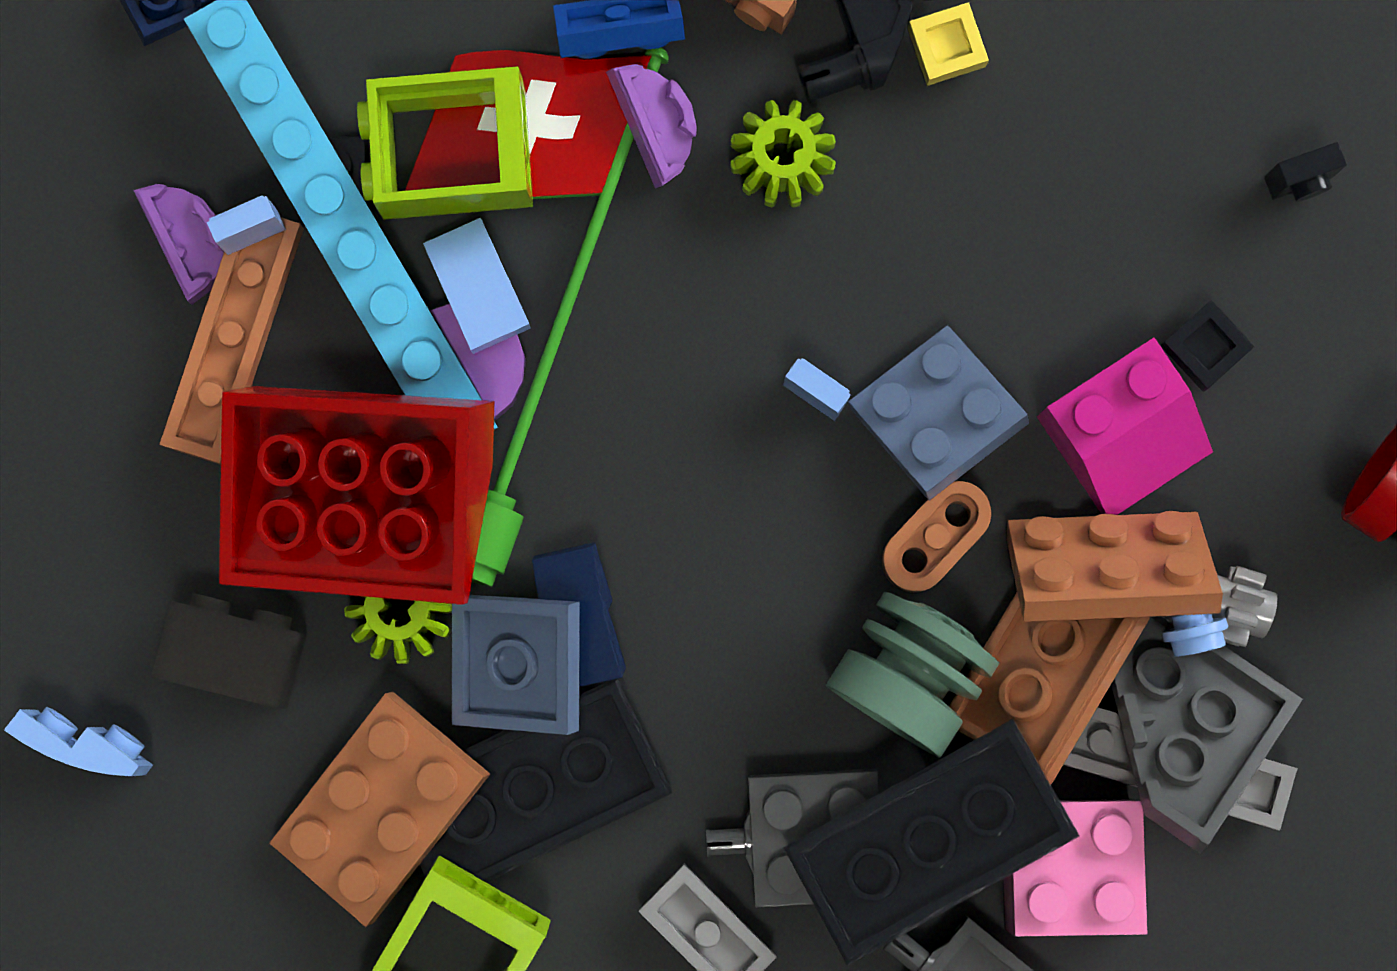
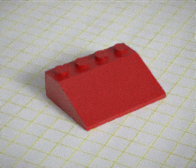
(353, 492)

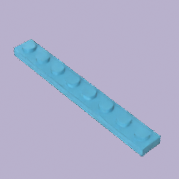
(328, 201)

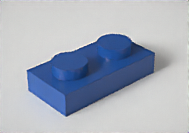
(600, 26)

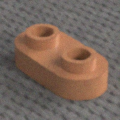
(936, 537)

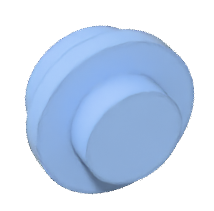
(1195, 634)

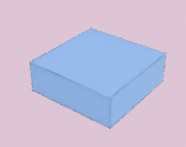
(245, 224)
(817, 388)

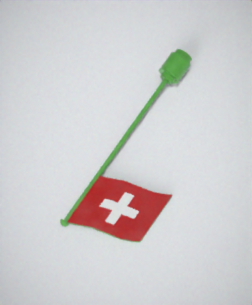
(575, 151)

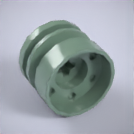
(913, 673)

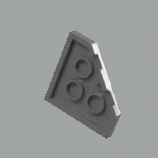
(1195, 730)

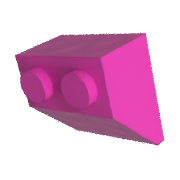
(1128, 429)

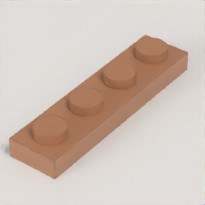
(229, 340)

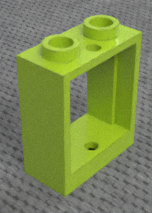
(440, 91)
(477, 904)

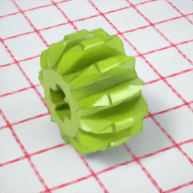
(806, 162)
(422, 620)

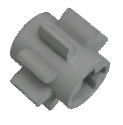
(1245, 605)

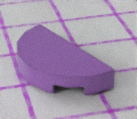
(657, 117)
(184, 236)
(493, 371)

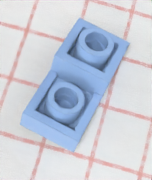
(476, 286)
(95, 750)

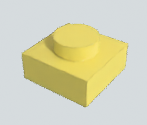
(947, 44)

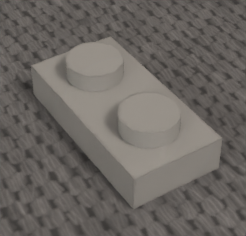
(704, 927)

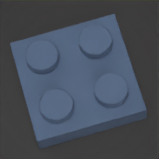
(938, 412)
(516, 664)

